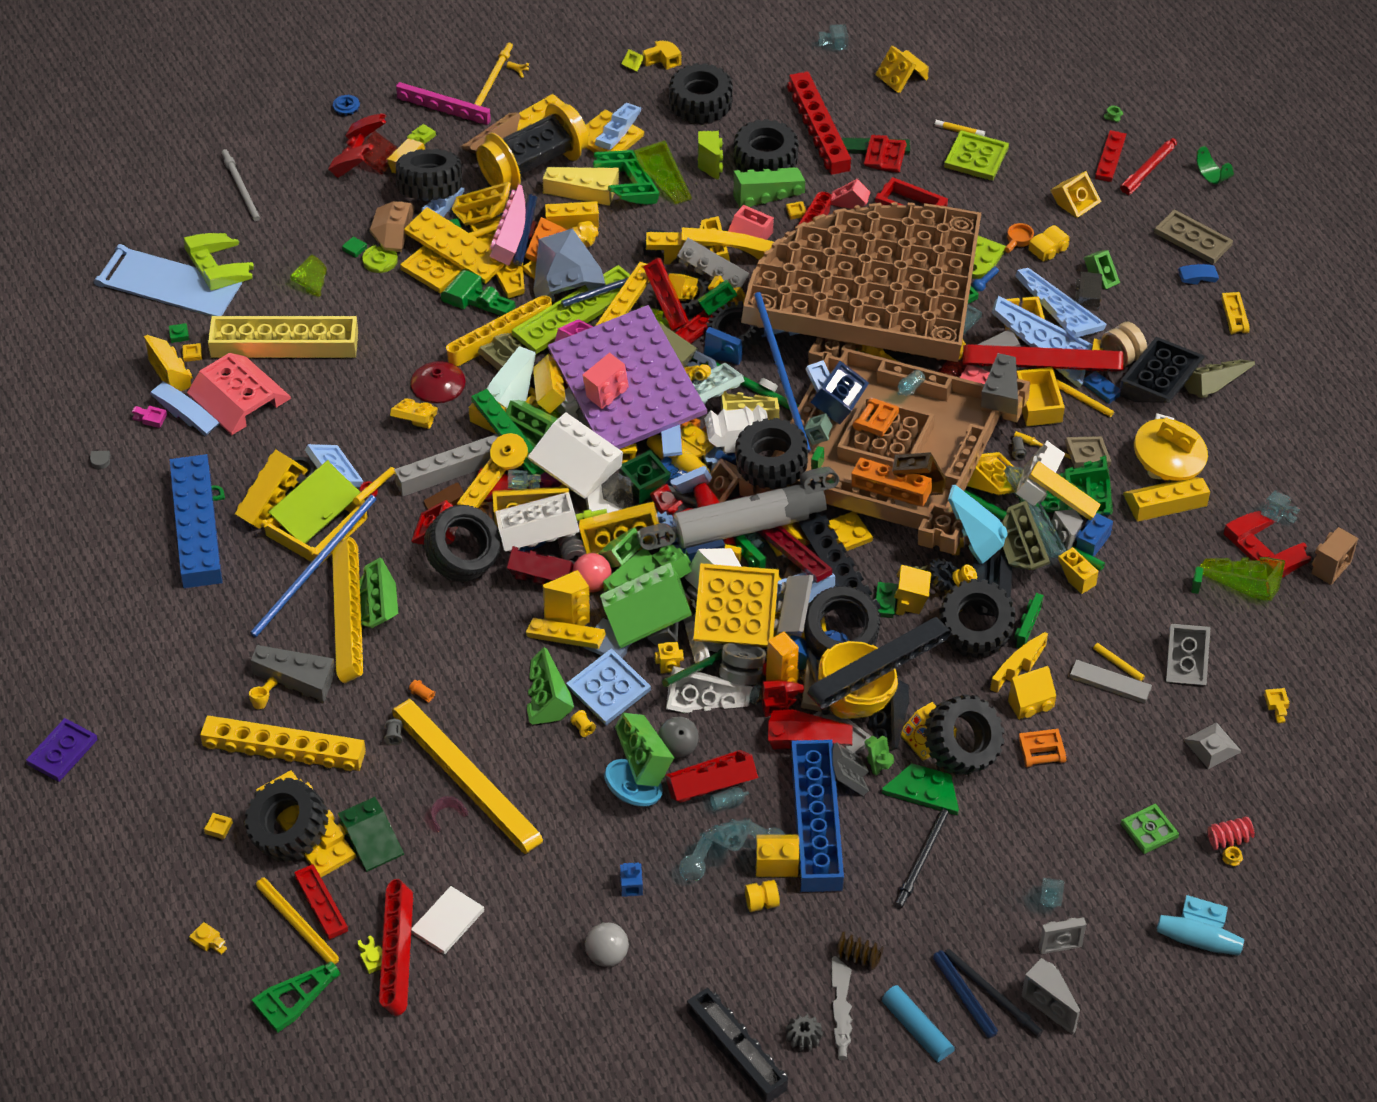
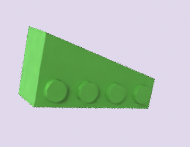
(762, 187)
(643, 749)

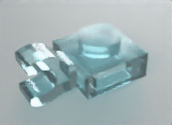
(520, 480)

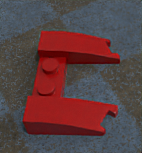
(354, 152)
(1242, 532)

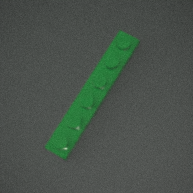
(502, 424)

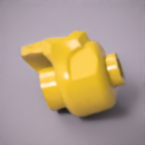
(586, 232)

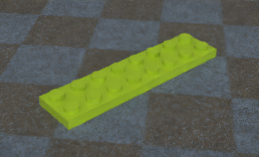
(542, 328)

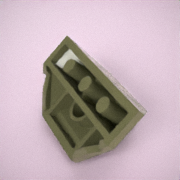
(1023, 541)

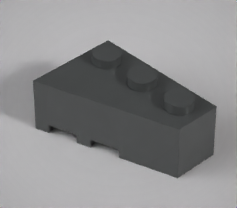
(1000, 388)

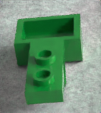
(467, 289)

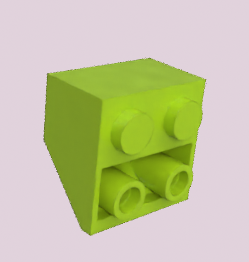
(709, 153)

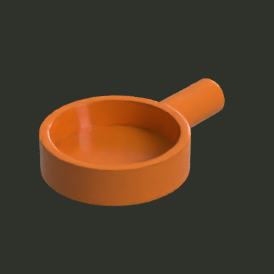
(1018, 235)

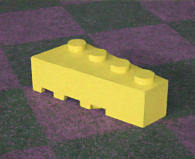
(581, 183)

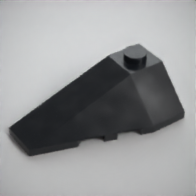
(890, 719)

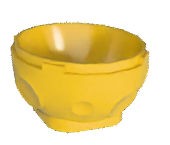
(866, 699)

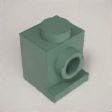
(818, 429)

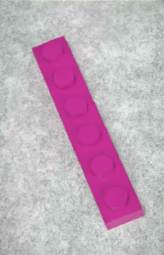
(443, 103)

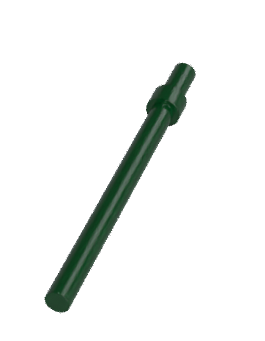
(692, 669)

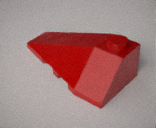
(796, 725)

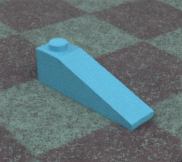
(980, 525)

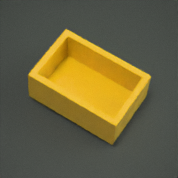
(1044, 399)

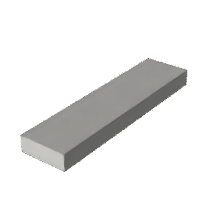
(1110, 681)

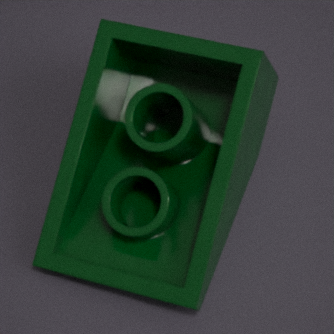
(370, 834)

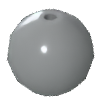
(606, 944)

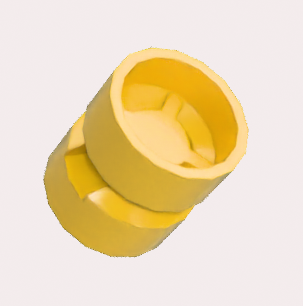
(763, 895)

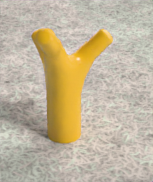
(518, 67)

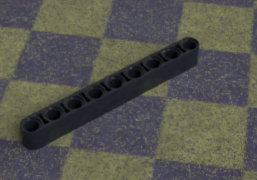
(878, 663)

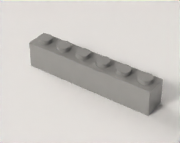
(444, 466)

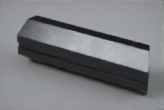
(994, 570)

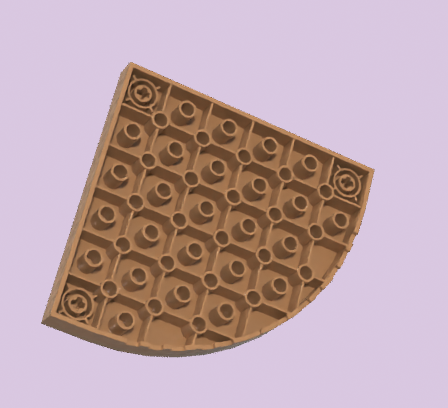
(872, 278)

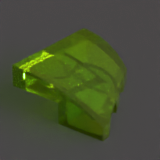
(310, 275)

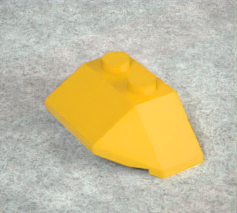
(481, 204)

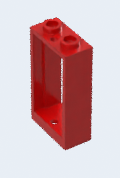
(910, 191)

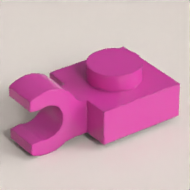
(152, 416)

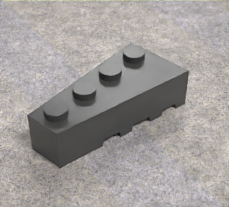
(295, 670)

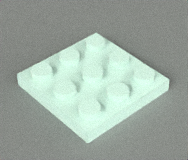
(721, 379)

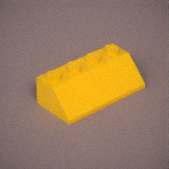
(510, 498)
(1167, 498)
(603, 528)

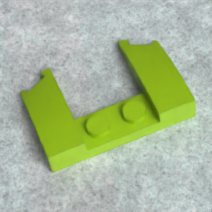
(216, 276)

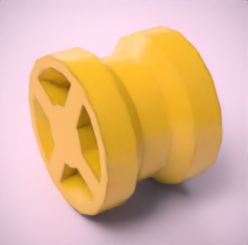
(965, 574)

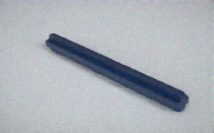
(529, 213)

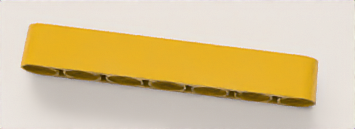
(468, 345)

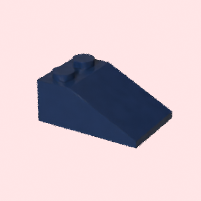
(839, 392)

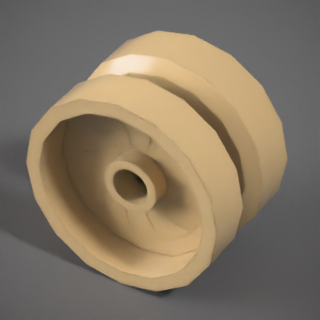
(1127, 339)

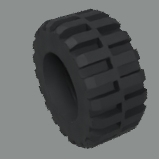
(700, 79)
(765, 135)
(428, 174)
(766, 436)
(977, 594)
(984, 725)
(302, 835)

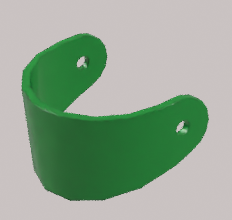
(1210, 170)

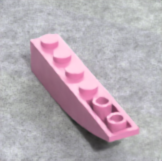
(509, 228)

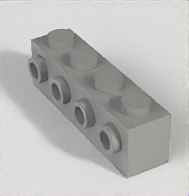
(710, 263)

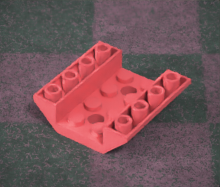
(224, 395)

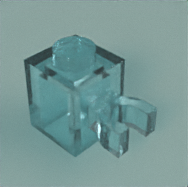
(836, 37)
(1278, 506)

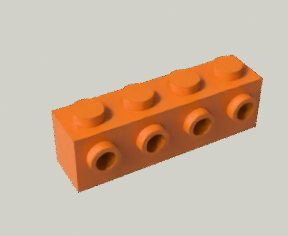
(881, 480)

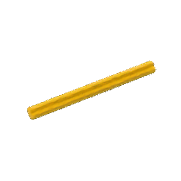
(297, 921)

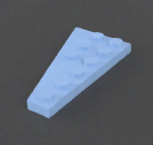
(1066, 311)
(1039, 333)

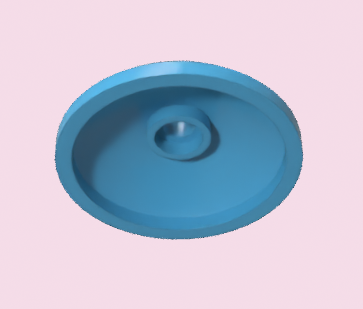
(623, 785)

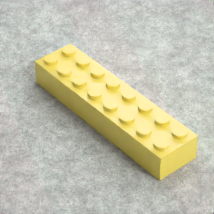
(284, 336)

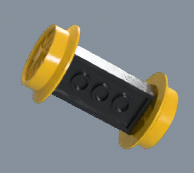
(556, 134)

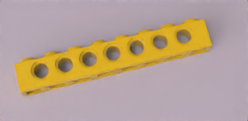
(283, 743)

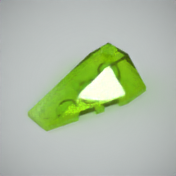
(662, 168)
(1254, 578)

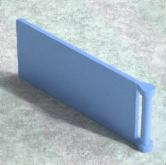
(165, 282)

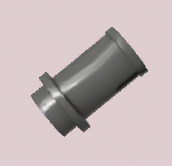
(1019, 451)

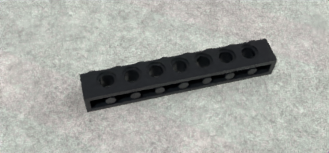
(834, 552)

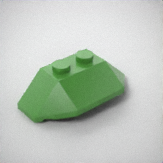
(377, 594)

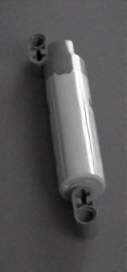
(744, 514)

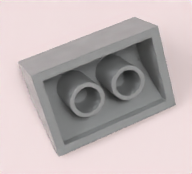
(794, 605)

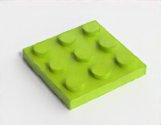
(976, 155)

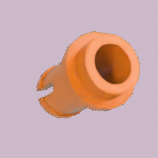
(421, 690)

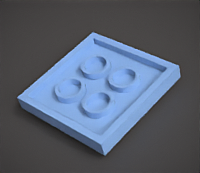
(608, 686)

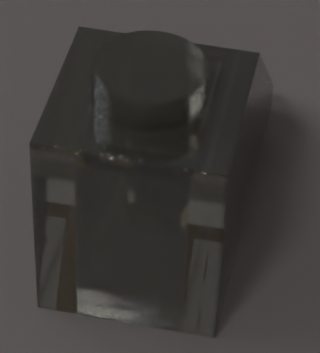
(618, 491)

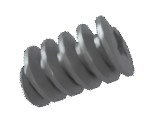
(571, 547)

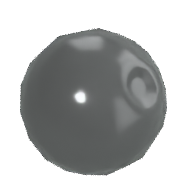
(679, 736)

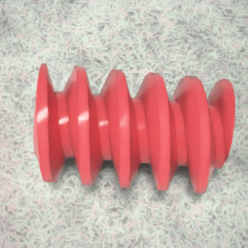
(1229, 832)

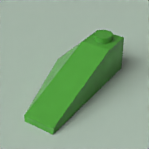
(549, 693)

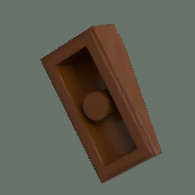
(451, 494)

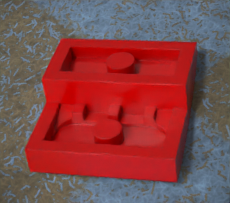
(885, 153)

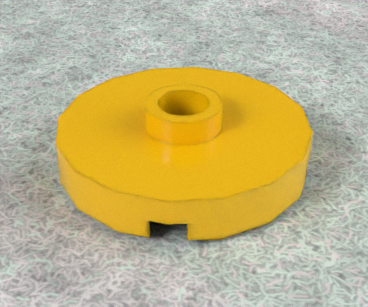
(513, 458)

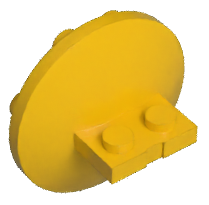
(1170, 449)

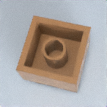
(1334, 555)

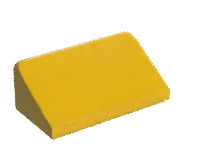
(920, 68)

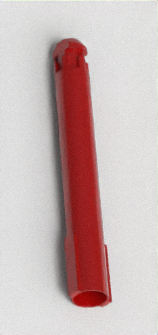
(1135, 179)

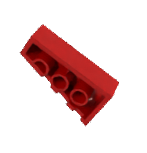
(711, 775)

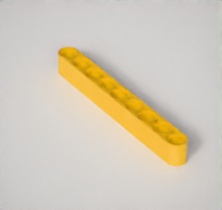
(347, 610)

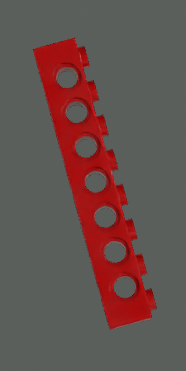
(819, 123)

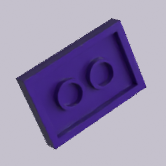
(61, 749)

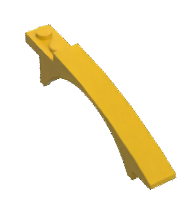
(673, 241)

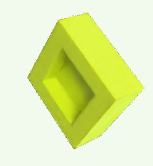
(632, 60)

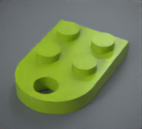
(986, 256)

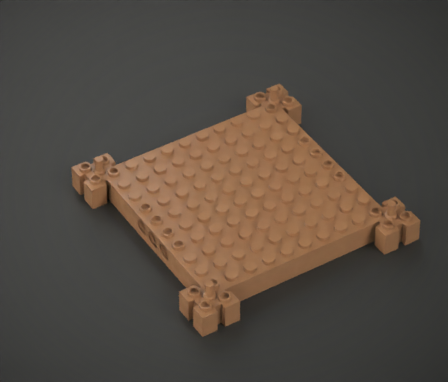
(937, 418)

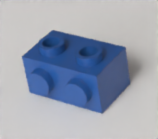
(1094, 534)

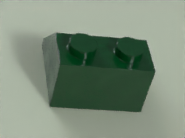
(645, 475)

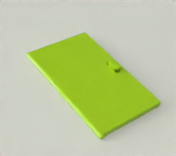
(317, 497)

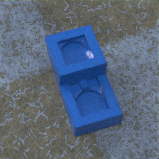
(1195, 273)

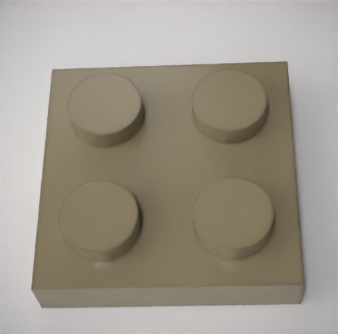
(1086, 449)

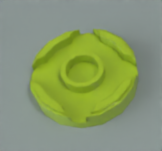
(379, 260)

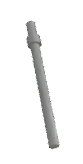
(230, 164)

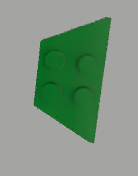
(924, 788)

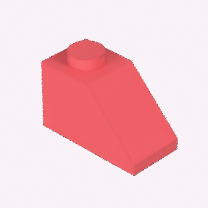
(850, 195)

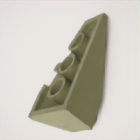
(1215, 376)

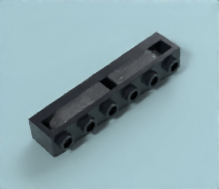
(737, 1045)

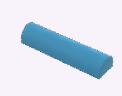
(917, 1023)

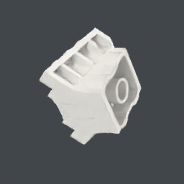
(726, 426)

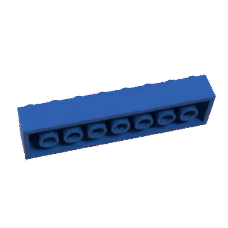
(195, 521)
(817, 816)

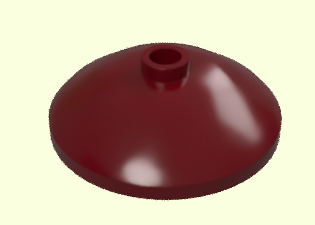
(438, 382)

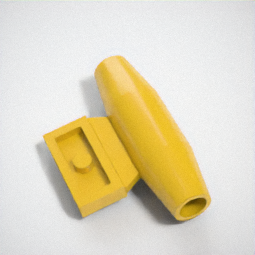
(694, 444)

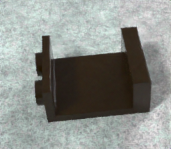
(921, 464)

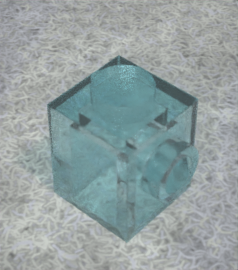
(1051, 892)

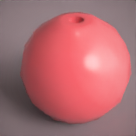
(593, 569)

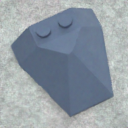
(564, 265)

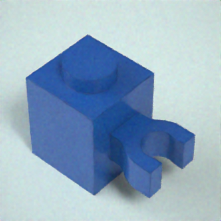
(631, 879)

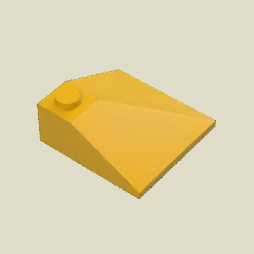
(990, 474)

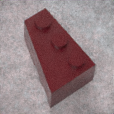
(537, 567)

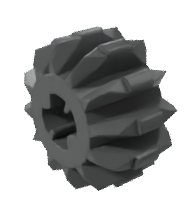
(804, 1032)

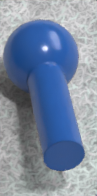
(980, 284)

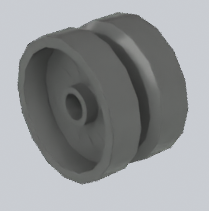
(742, 664)

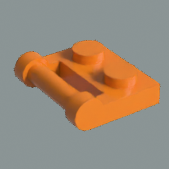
(880, 420)
(1042, 742)

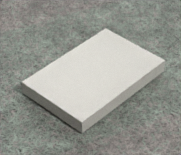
(447, 920)

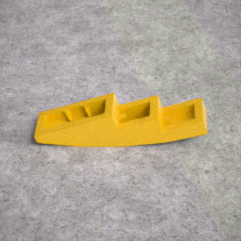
(1023, 659)

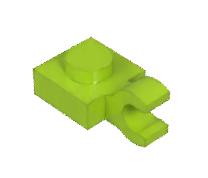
(422, 134)

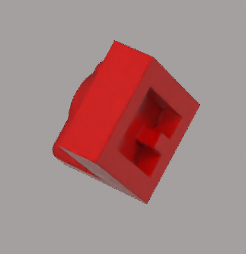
(665, 500)

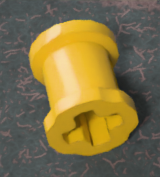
(583, 723)

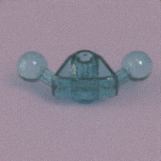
(693, 867)

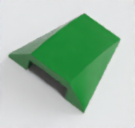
(1092, 480)

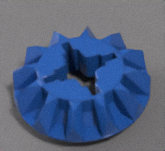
(340, 102)

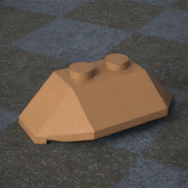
(502, 128)
(390, 224)

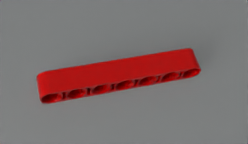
(396, 947)

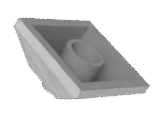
(1212, 745)

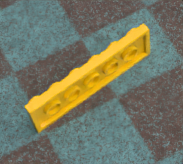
(453, 244)

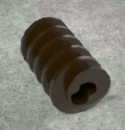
(859, 951)

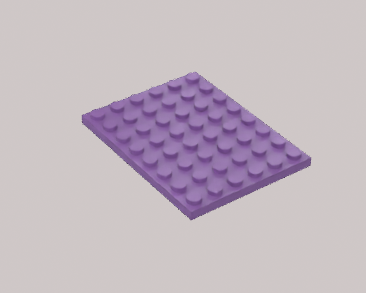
(658, 388)

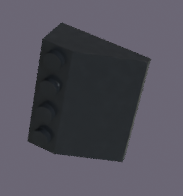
(1159, 372)

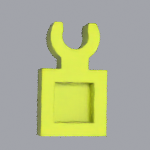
(371, 956)

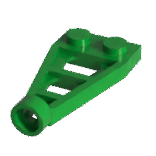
(276, 1012)

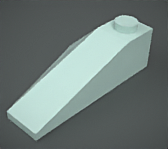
(513, 378)

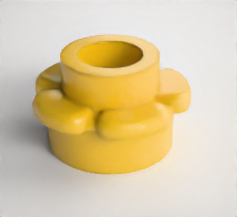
(1235, 852)

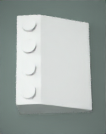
(576, 455)
(537, 522)

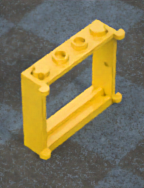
(310, 553)

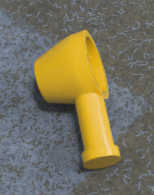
(260, 695)

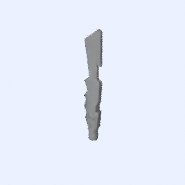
(841, 1008)

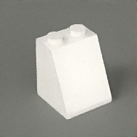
(710, 556)

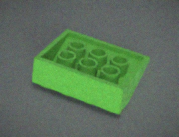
(646, 604)

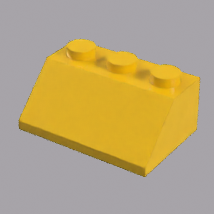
(570, 214)
(167, 364)
(567, 600)

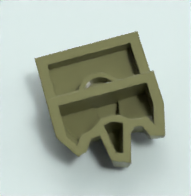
(500, 349)

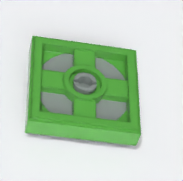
(1149, 828)

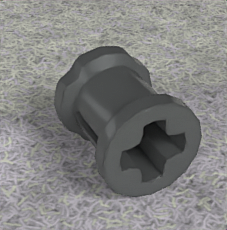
(393, 732)

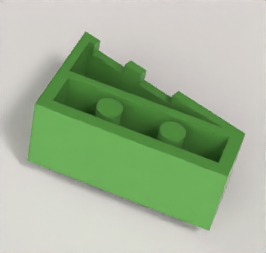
(530, 420)
(635, 567)

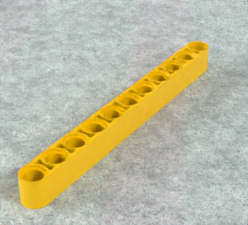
(468, 776)

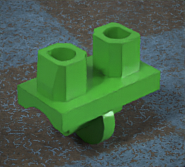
(878, 754)

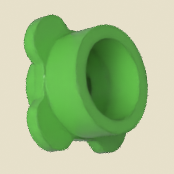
(1113, 113)

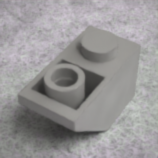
(1067, 525)

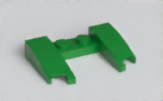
(642, 189)

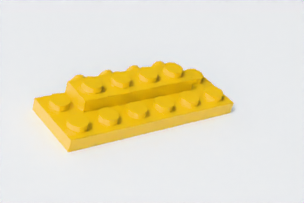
(333, 848)

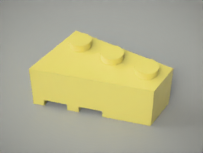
(739, 401)

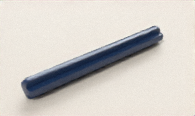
(965, 994)

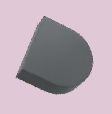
(100, 459)

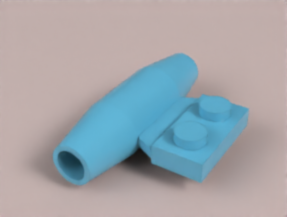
(1201, 927)

